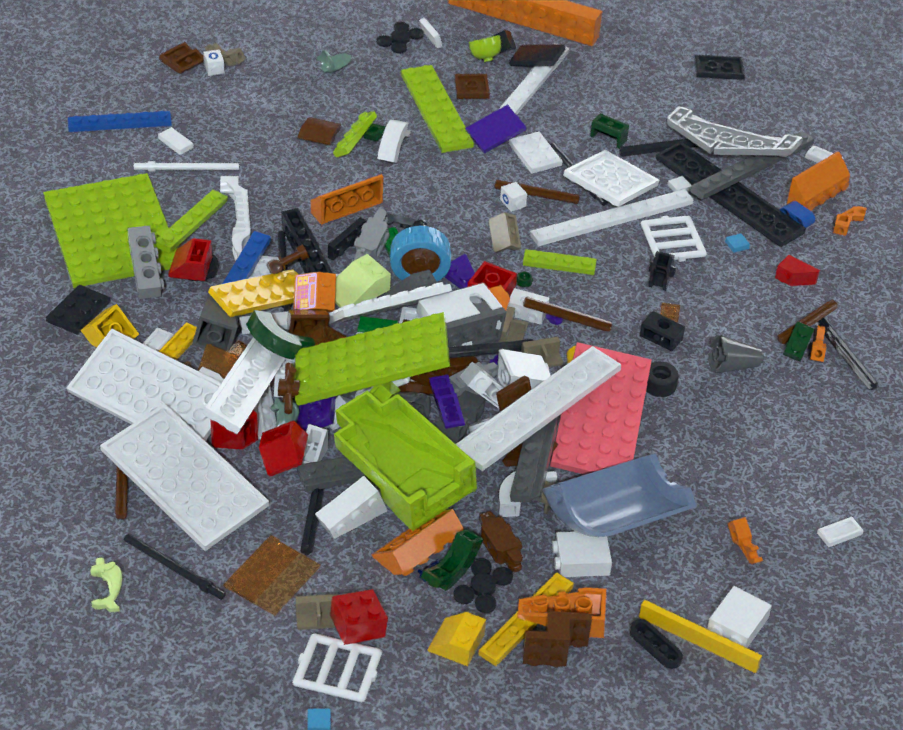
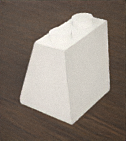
(515, 364)

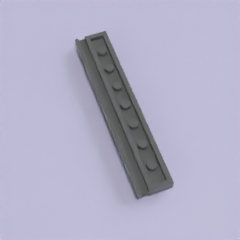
(534, 464)
(328, 473)

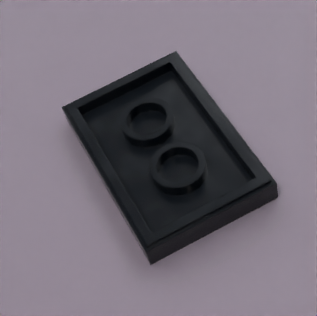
(537, 55)
(719, 67)

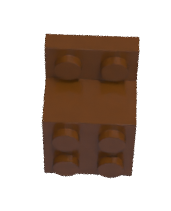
(561, 631)

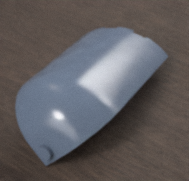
(618, 498)

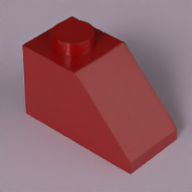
(796, 272)

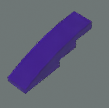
(446, 401)

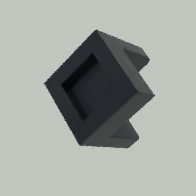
(506, 41)

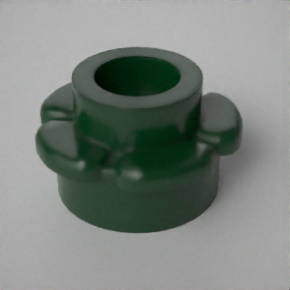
(524, 279)

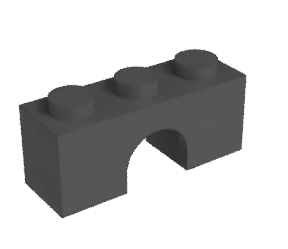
(472, 409)

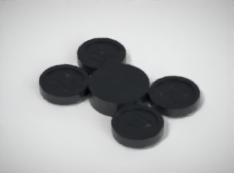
(400, 37)
(483, 585)

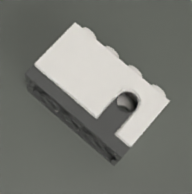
(470, 315)

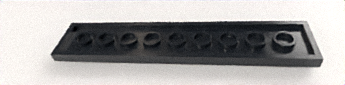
(735, 198)

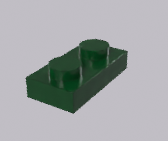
(798, 341)

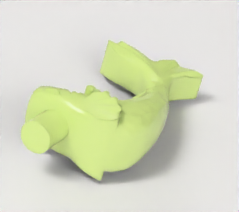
(112, 574)

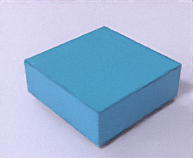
(737, 243)
(318, 719)

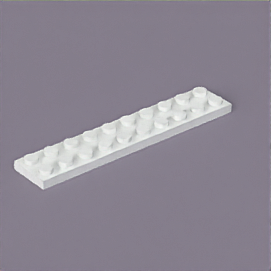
(243, 386)
(538, 407)

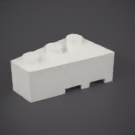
(351, 508)

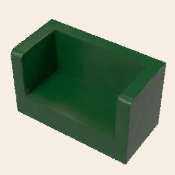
(610, 127)

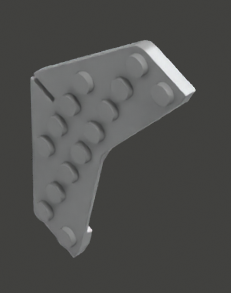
(728, 140)

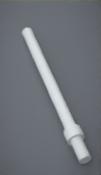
(151, 166)

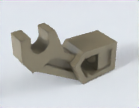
(231, 57)

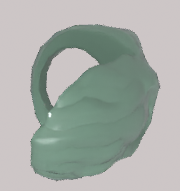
(333, 63)
(282, 418)

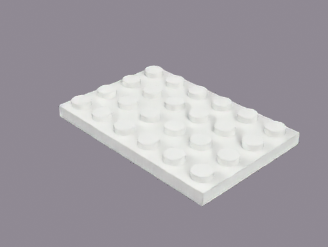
(387, 303)

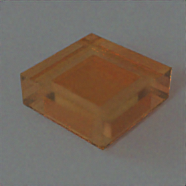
(670, 311)

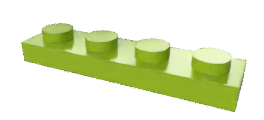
(354, 134)
(559, 262)

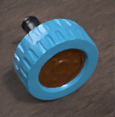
(420, 250)

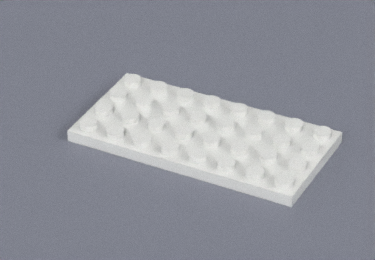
(136, 380)
(184, 476)

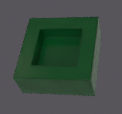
(374, 132)

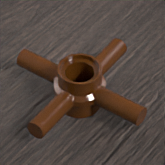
(288, 387)

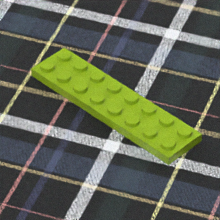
(437, 108)

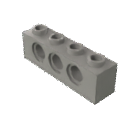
(145, 286)

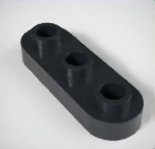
(651, 636)

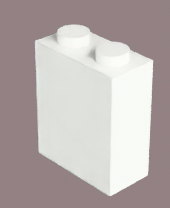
(581, 555)
(739, 617)

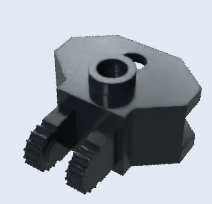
(661, 270)

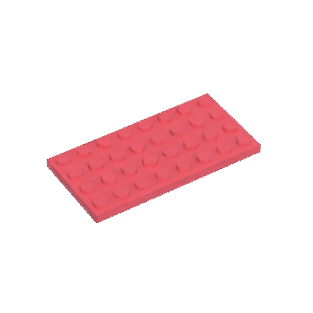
(606, 422)

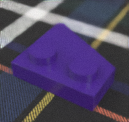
(460, 272)

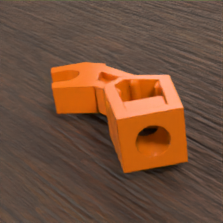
(844, 220)
(818, 347)
(742, 536)

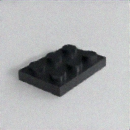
(78, 309)

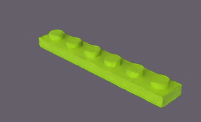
(191, 221)

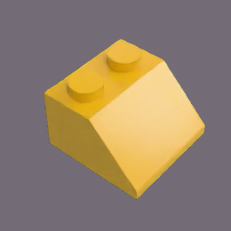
(108, 319)
(459, 637)

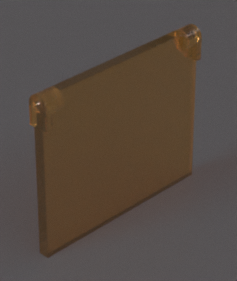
(272, 575)

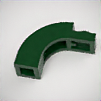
(275, 339)
(456, 562)

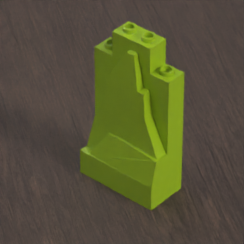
(404, 457)

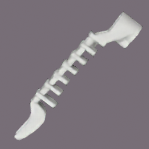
(241, 231)

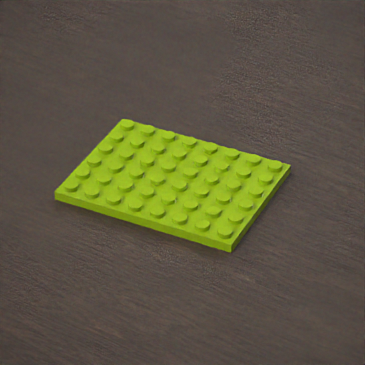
(95, 222)

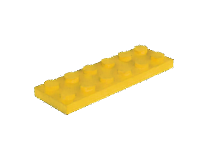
(255, 293)

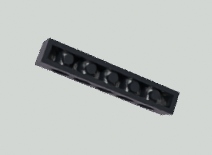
(298, 233)

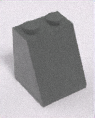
(215, 327)

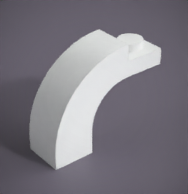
(392, 140)
(505, 506)

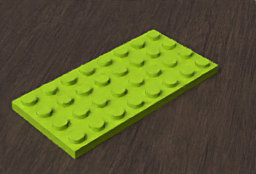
(372, 358)

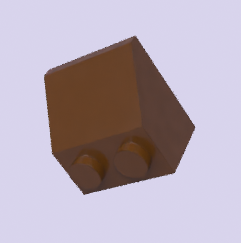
(302, 321)

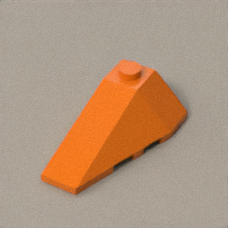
(584, 601)

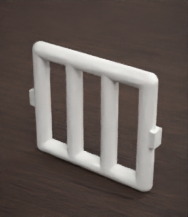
(666, 220)
(340, 690)

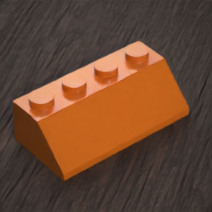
(820, 182)
(348, 200)
(416, 546)

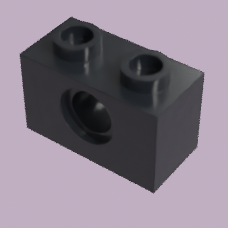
(662, 331)

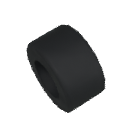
(662, 379)

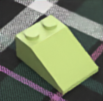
(361, 282)

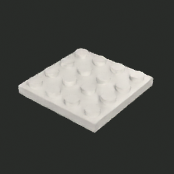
(611, 178)

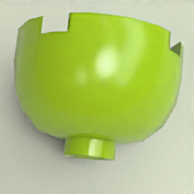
(486, 48)

